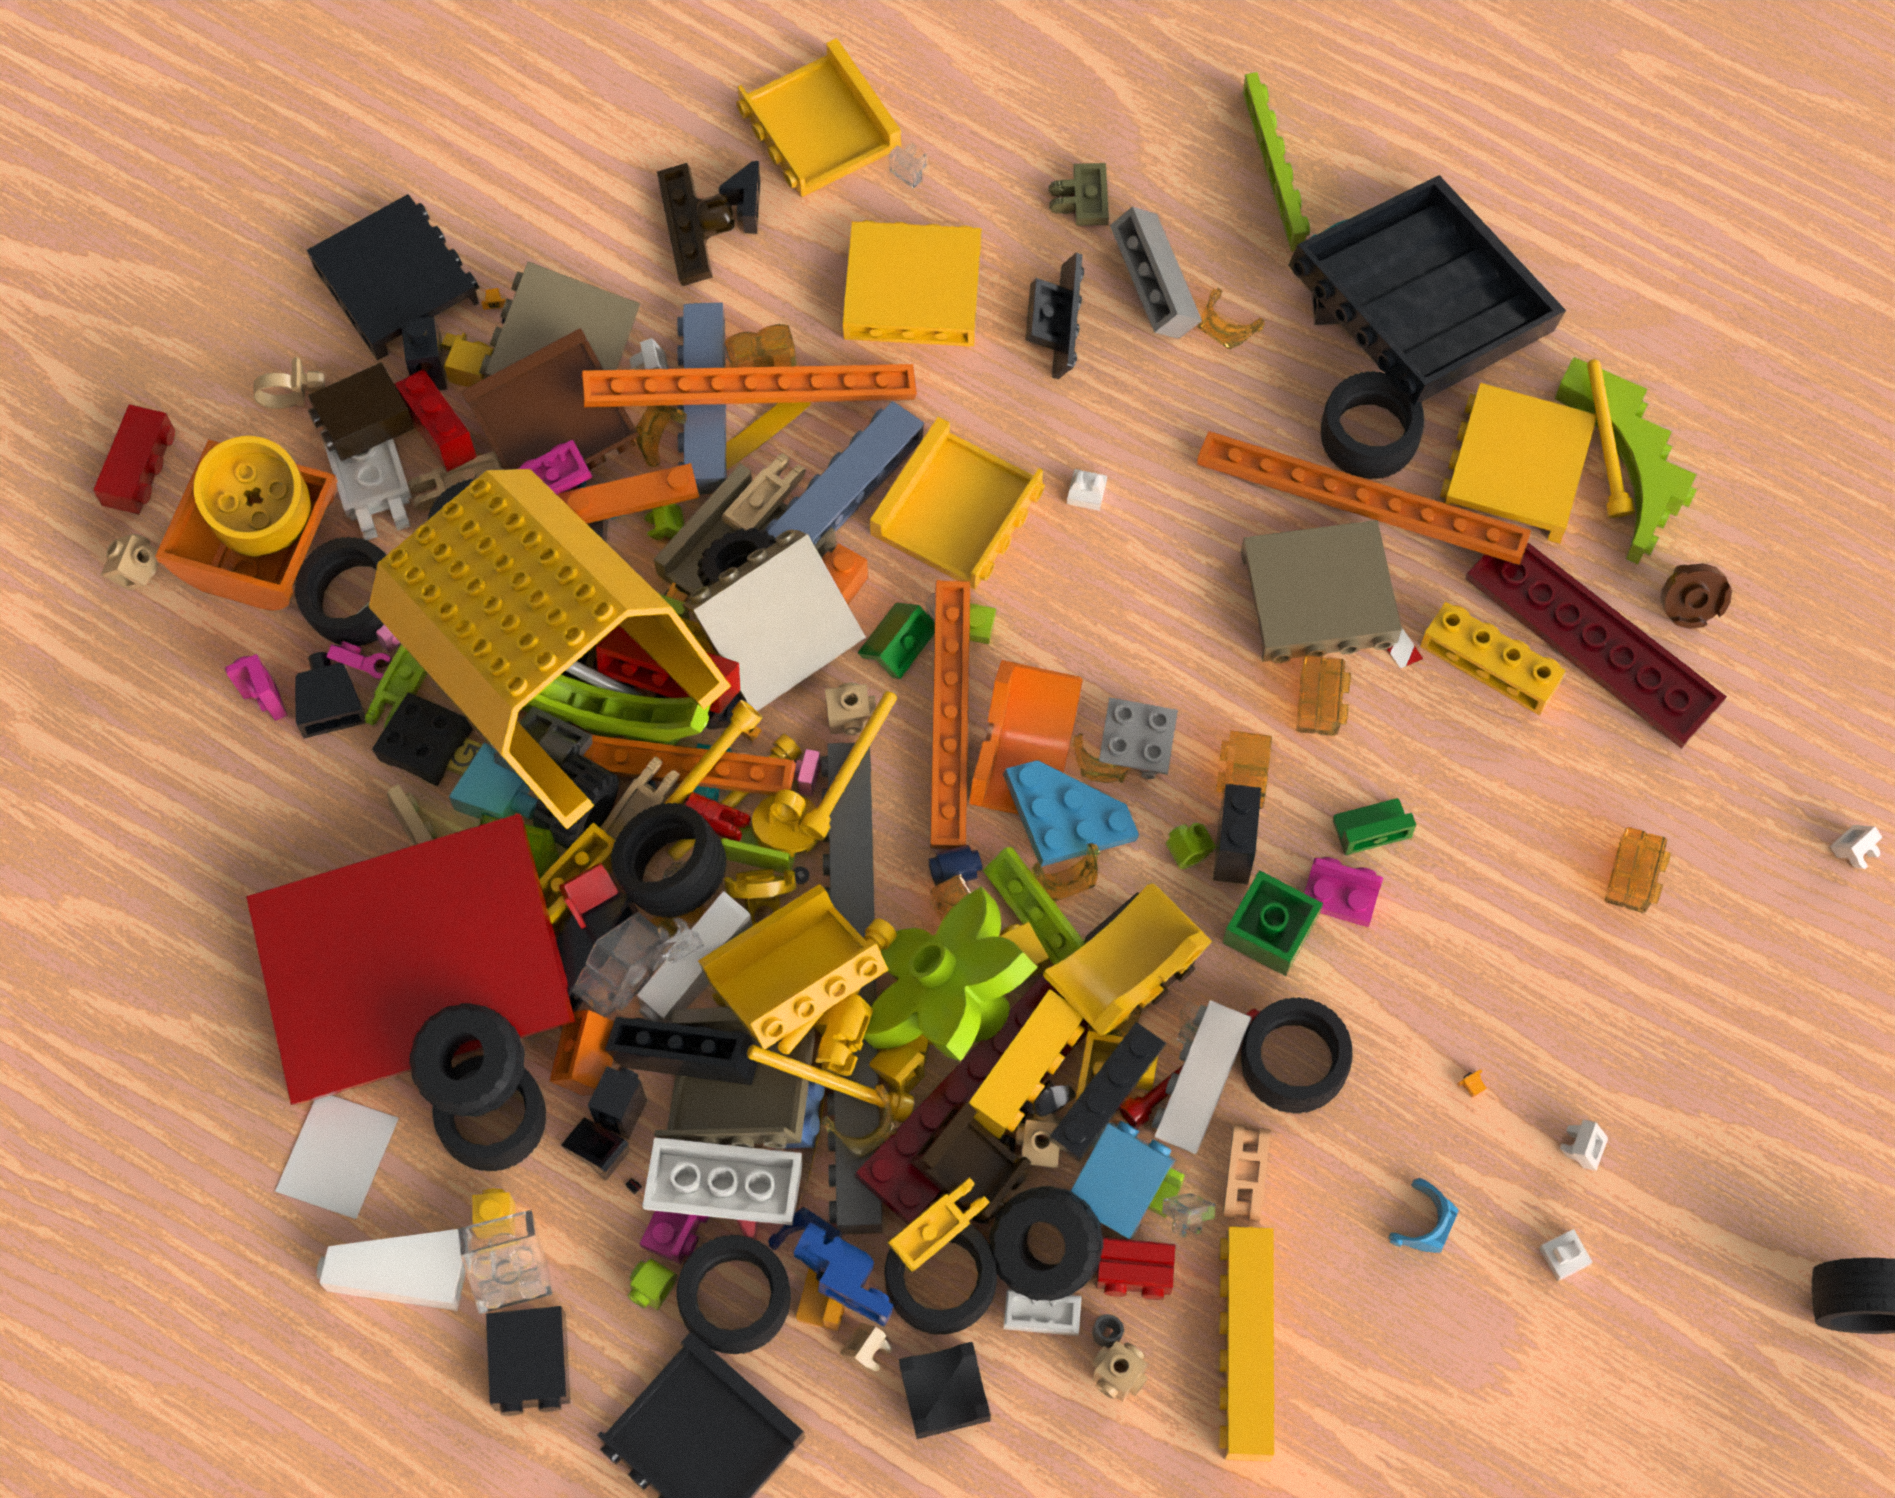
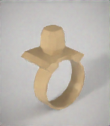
(297, 382)

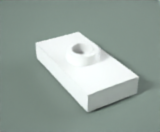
(1042, 1316)

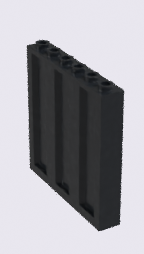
(1426, 289)

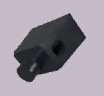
(424, 345)
(326, 698)

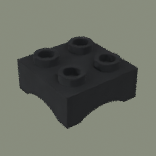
(422, 738)
(944, 1390)

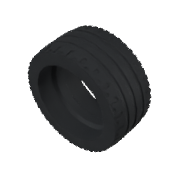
(1359, 458)
(314, 578)
(646, 836)
(1311, 1016)
(503, 1153)
(724, 1250)
(1855, 1295)
(951, 1319)

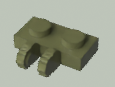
(1089, 191)

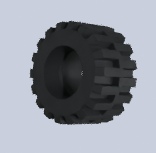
(731, 552)
(598, 786)

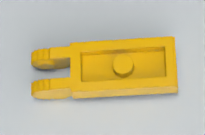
(935, 1227)

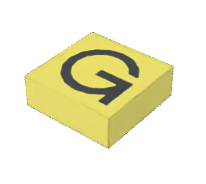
(463, 756)

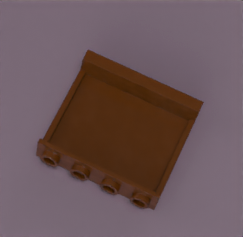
(541, 405)

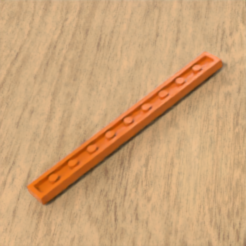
(748, 385)
(1364, 497)

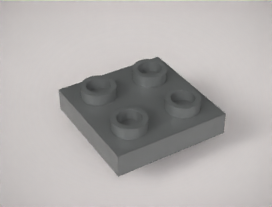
(555, 736)

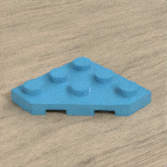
(1065, 813)

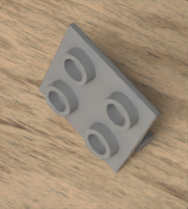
(1138, 736)

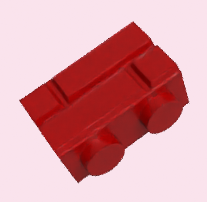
(1136, 1268)

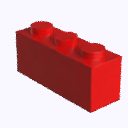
(436, 421)
(134, 459)

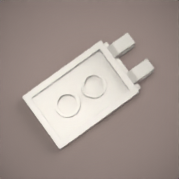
(372, 485)

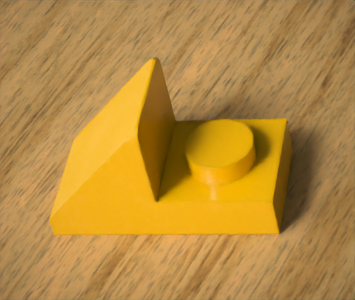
(899, 1067)

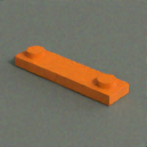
(633, 494)

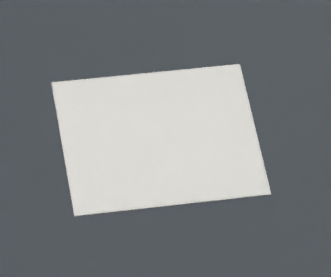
(337, 1155)

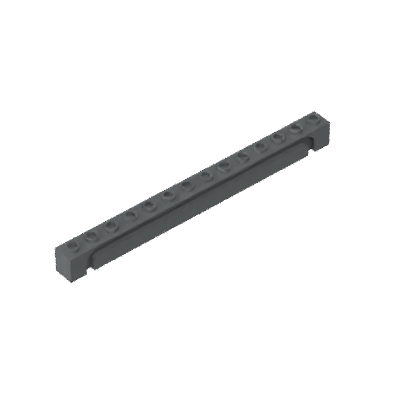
(853, 896)

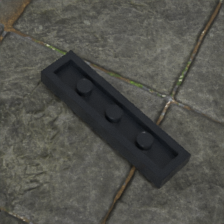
(1107, 1091)

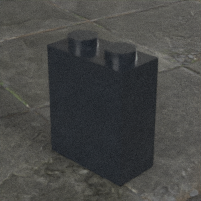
(1237, 833)
(528, 1360)

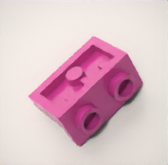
(560, 467)
(255, 681)
(1343, 890)
(672, 1235)

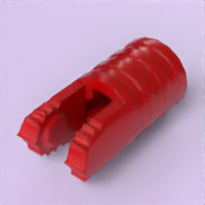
(720, 816)

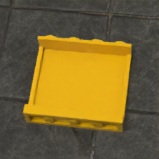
(820, 121)
(912, 283)
(1519, 458)
(955, 506)
(791, 967)

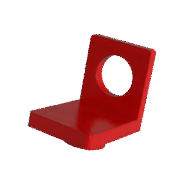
(587, 891)

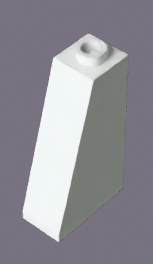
(681, 982)
(398, 1269)

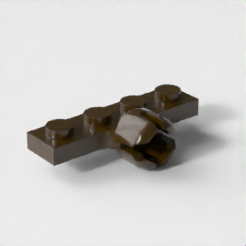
(692, 222)

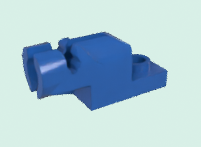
(844, 1274)

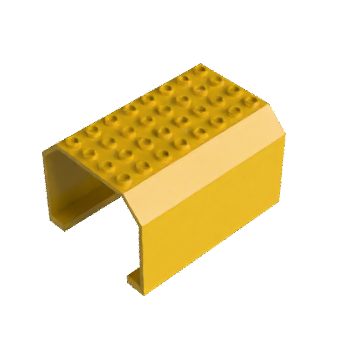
(510, 596)

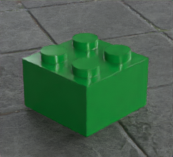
(1272, 923)

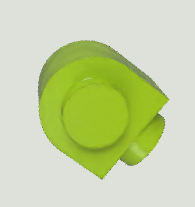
(1190, 844)
(651, 1284)

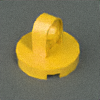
(778, 820)
(760, 888)

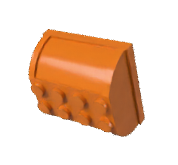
(208, 565)

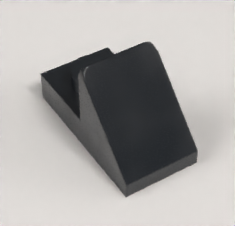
(744, 192)
(596, 1147)

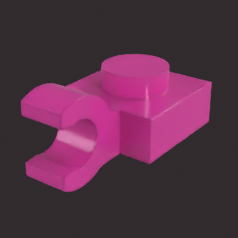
(350, 655)

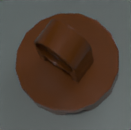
(1695, 595)

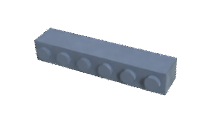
(705, 426)
(852, 474)

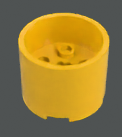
(248, 469)

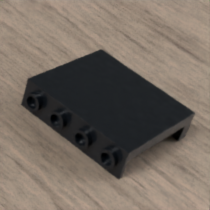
(391, 272)
(701, 1431)

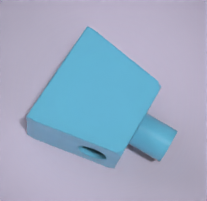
(491, 789)

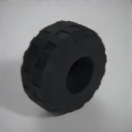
(440, 1039)
(1018, 1265)

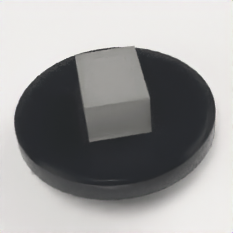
(801, 875)

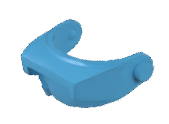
(1437, 1237)

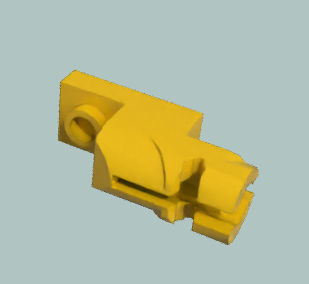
(842, 1034)

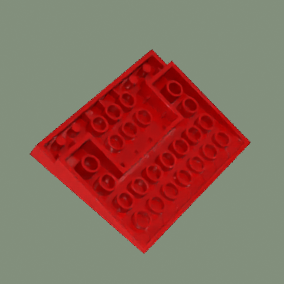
(396, 938)

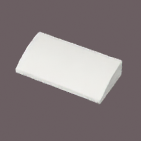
(723, 1181)

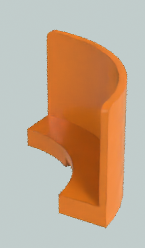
(1028, 722)

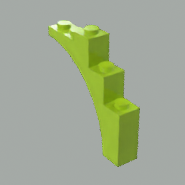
(1642, 446)
(618, 713)

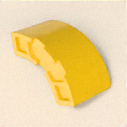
(1128, 960)

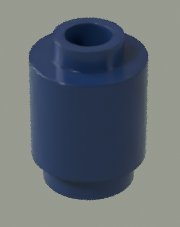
(953, 863)

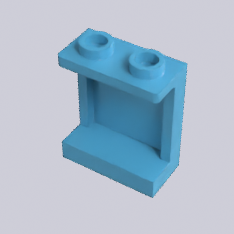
(1123, 1177)

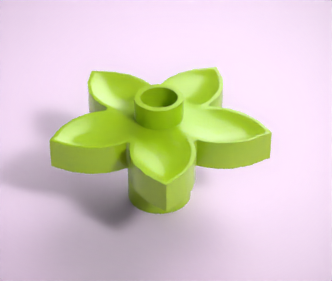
(949, 981)

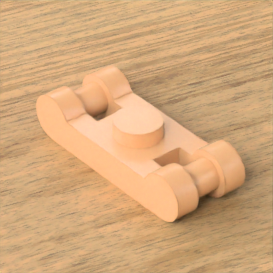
(1246, 1173)

